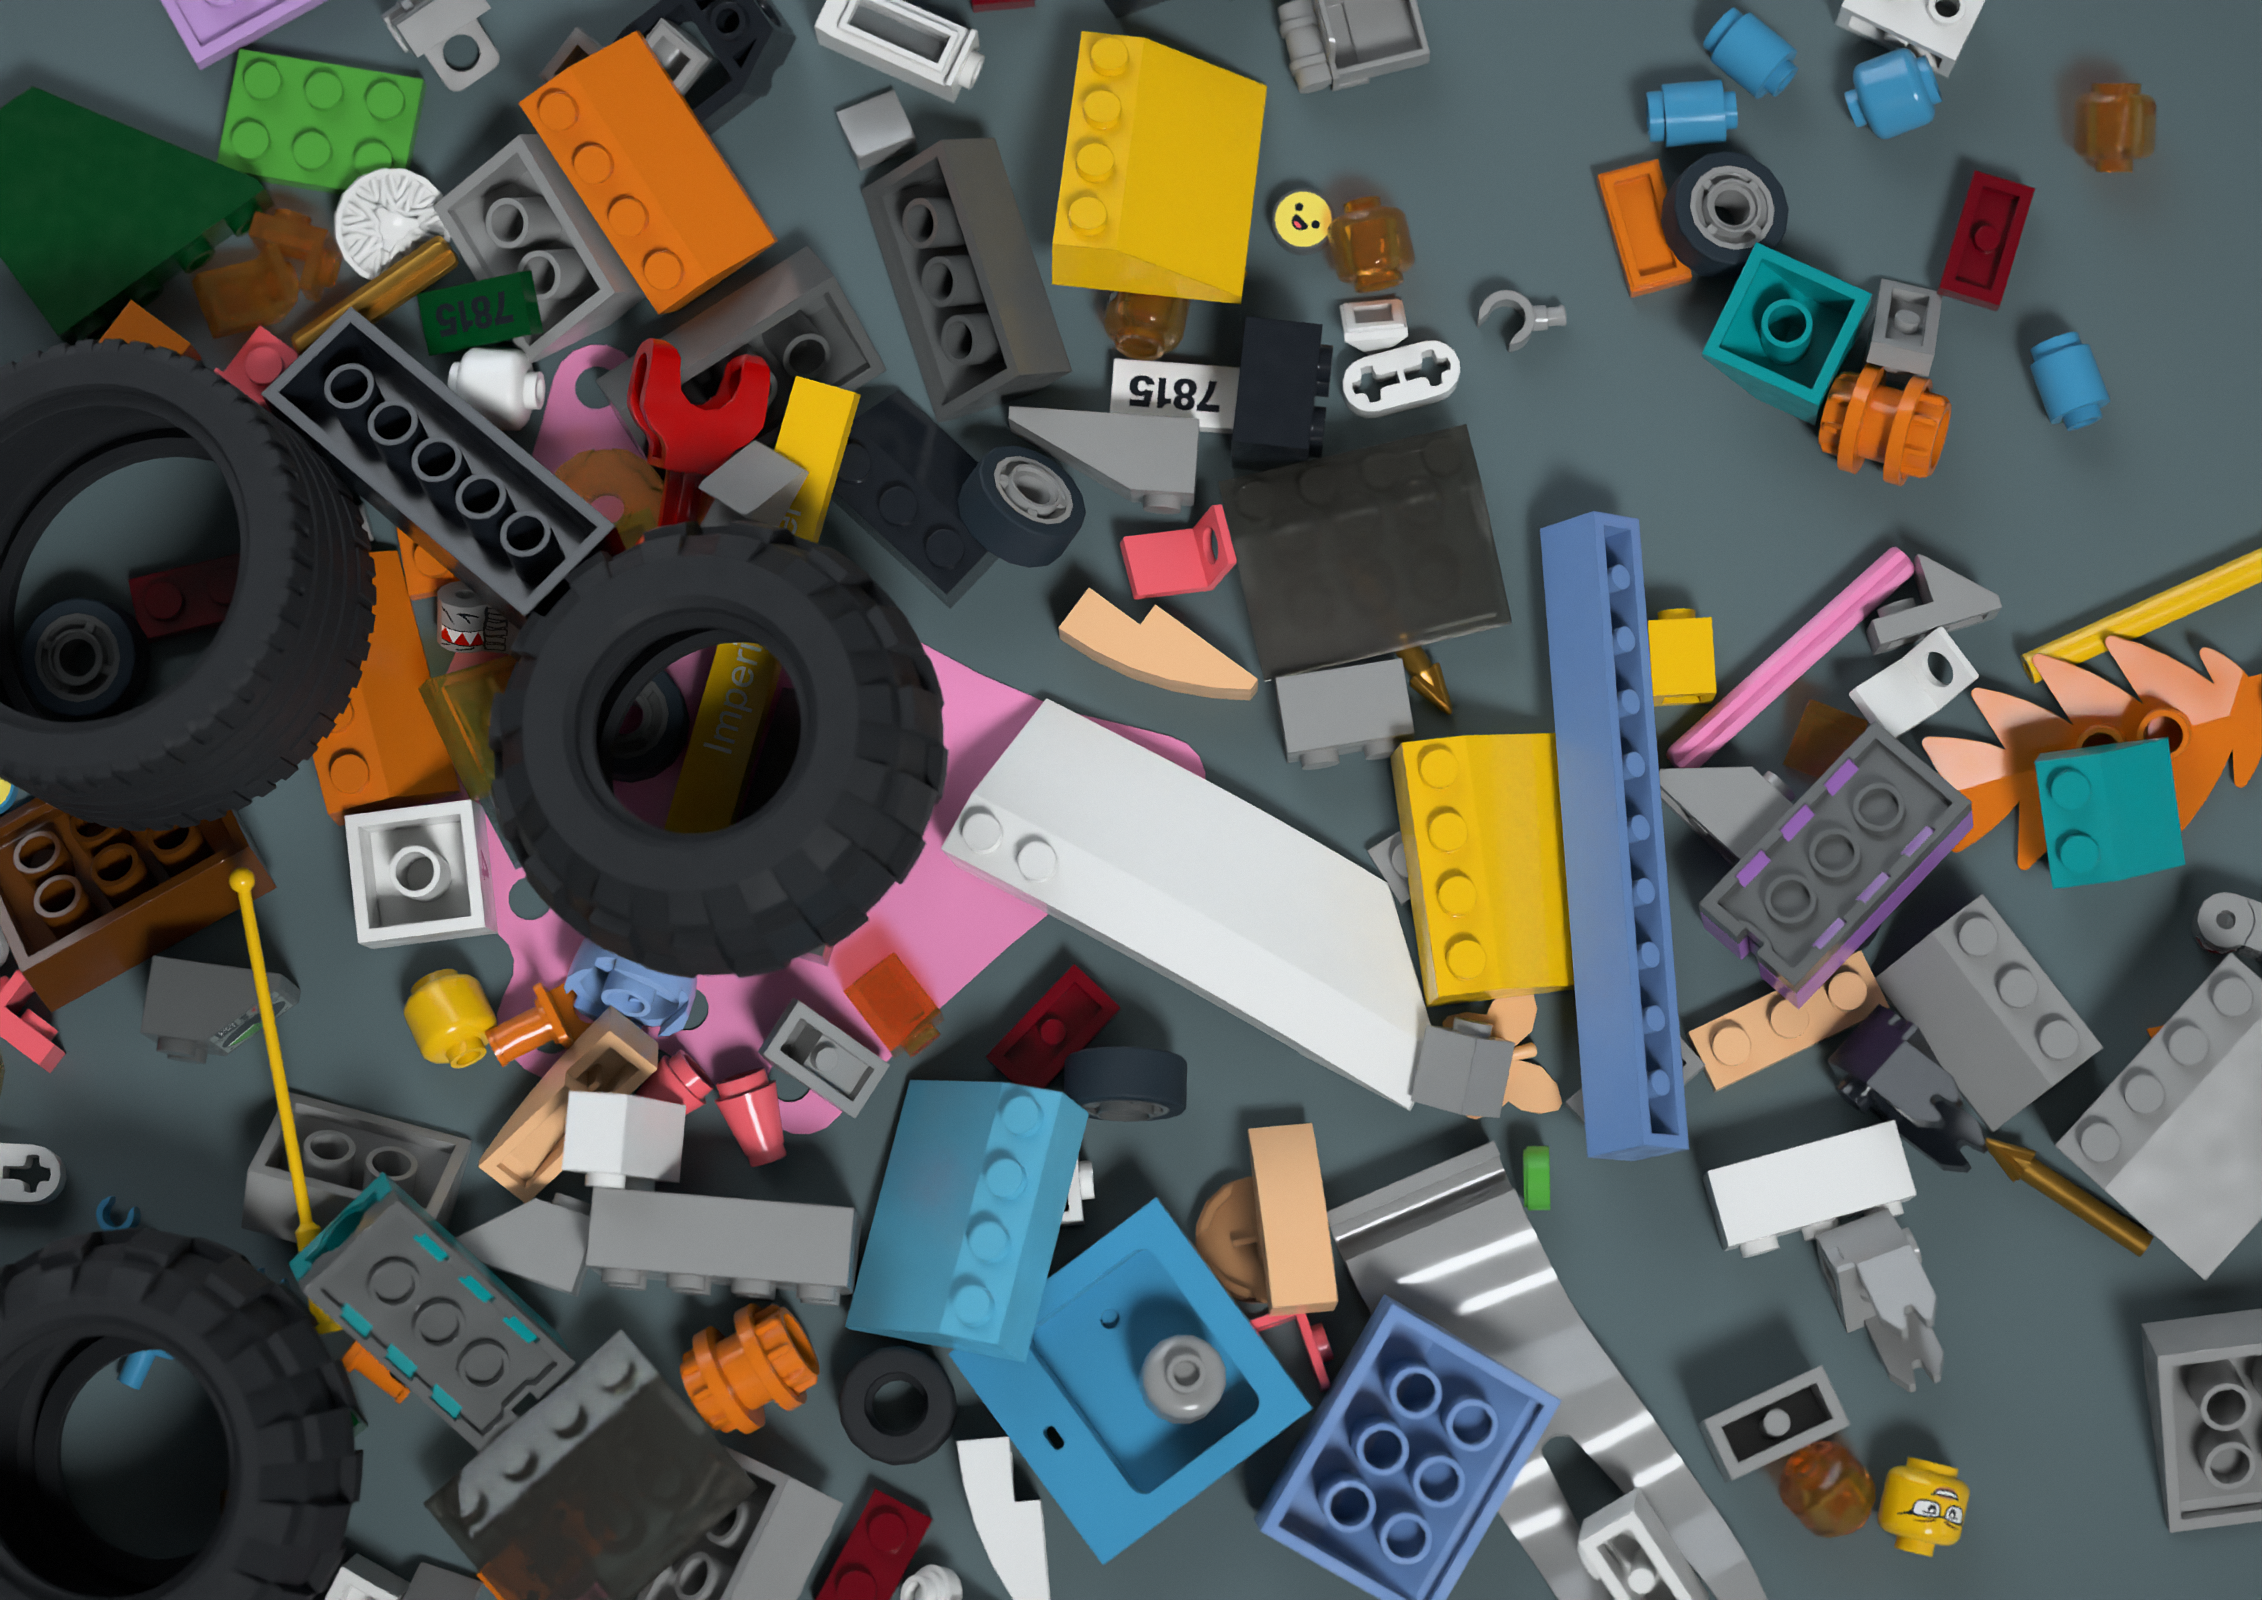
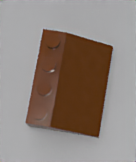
(103, 899)

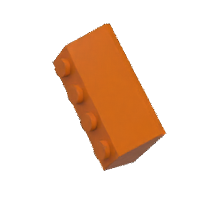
(648, 172)
(385, 741)

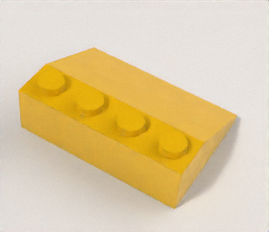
(1157, 173)
(1485, 865)

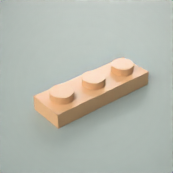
(1775, 1029)

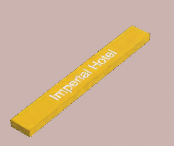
(745, 672)

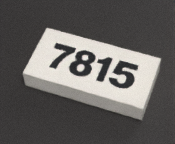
(1176, 391)

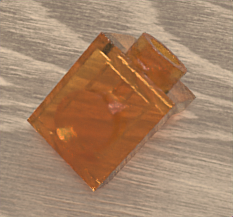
(302, 243)
(247, 293)

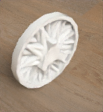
(385, 219)

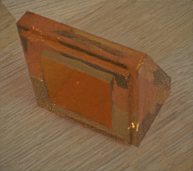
(1822, 738)

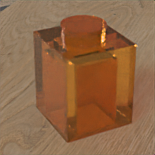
(896, 1007)

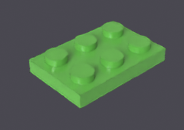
(317, 121)

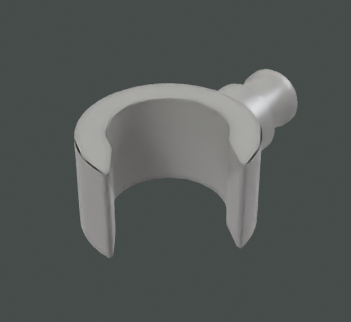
(1534, 317)

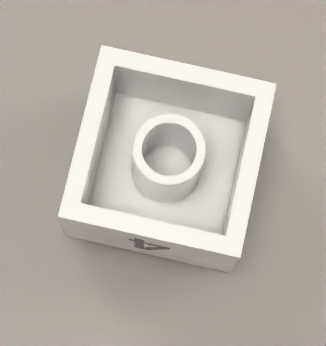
(421, 874)

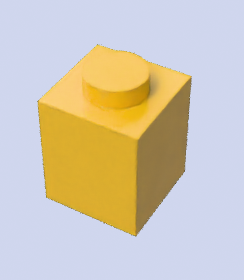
(1682, 658)

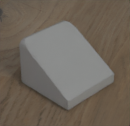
(877, 130)

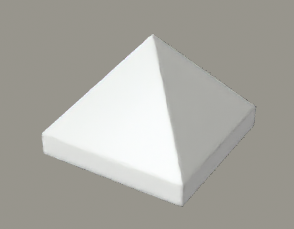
(1374, 324)

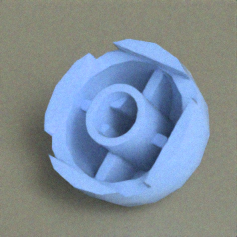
(633, 990)

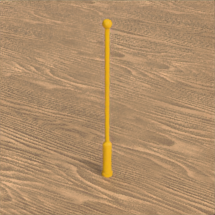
(242, 882)

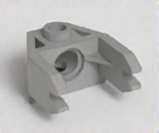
(1882, 1287)

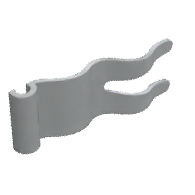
(1470, 1261)

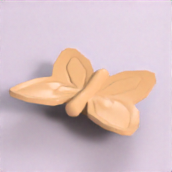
(1527, 1084)

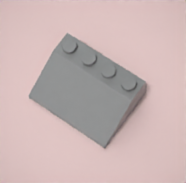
(2185, 1124)
(2207, 1417)

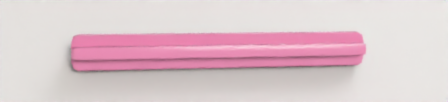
(1791, 660)

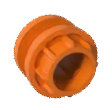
(1884, 424)
(756, 1364)

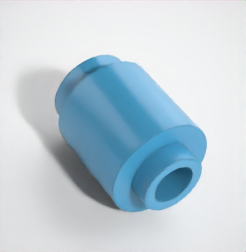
(1751, 53)
(1690, 113)
(2068, 381)

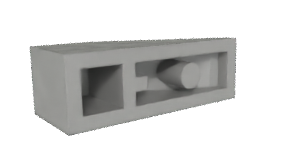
(1130, 454)

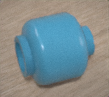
(1893, 93)

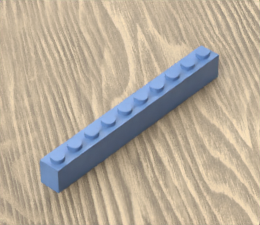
(1613, 838)

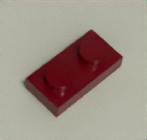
(1985, 240)
(185, 598)
(1052, 1029)
(877, 1551)

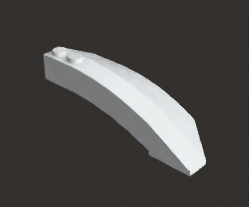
(1201, 894)

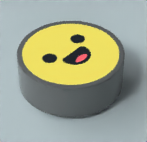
(1302, 221)

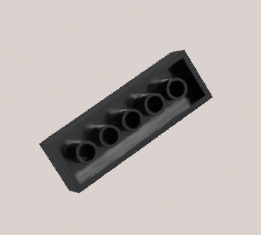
(439, 469)

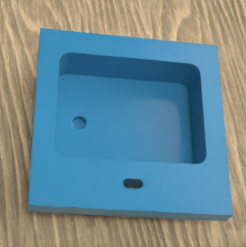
(1081, 1375)

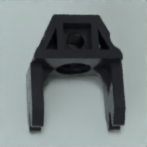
(746, 51)
(1898, 1078)

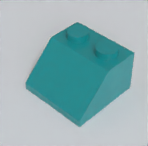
(1787, 332)
(2109, 812)

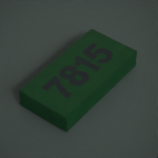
(480, 313)

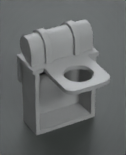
(428, 24)
(1351, 40)

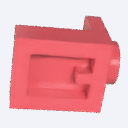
(258, 364)
(30, 1032)

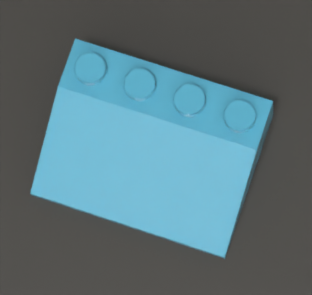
(969, 1216)

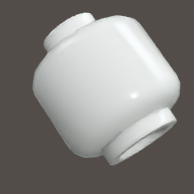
(499, 385)

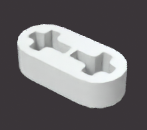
(1397, 364)
(21, 1157)

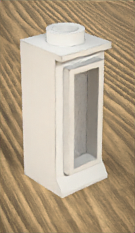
(903, 43)

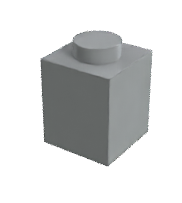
(1463, 1069)

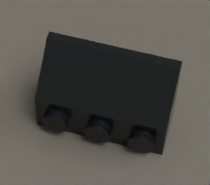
(903, 490)

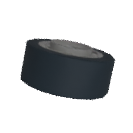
(1740, 187)
(1021, 506)

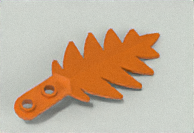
(2177, 702)

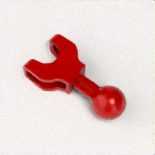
(691, 437)

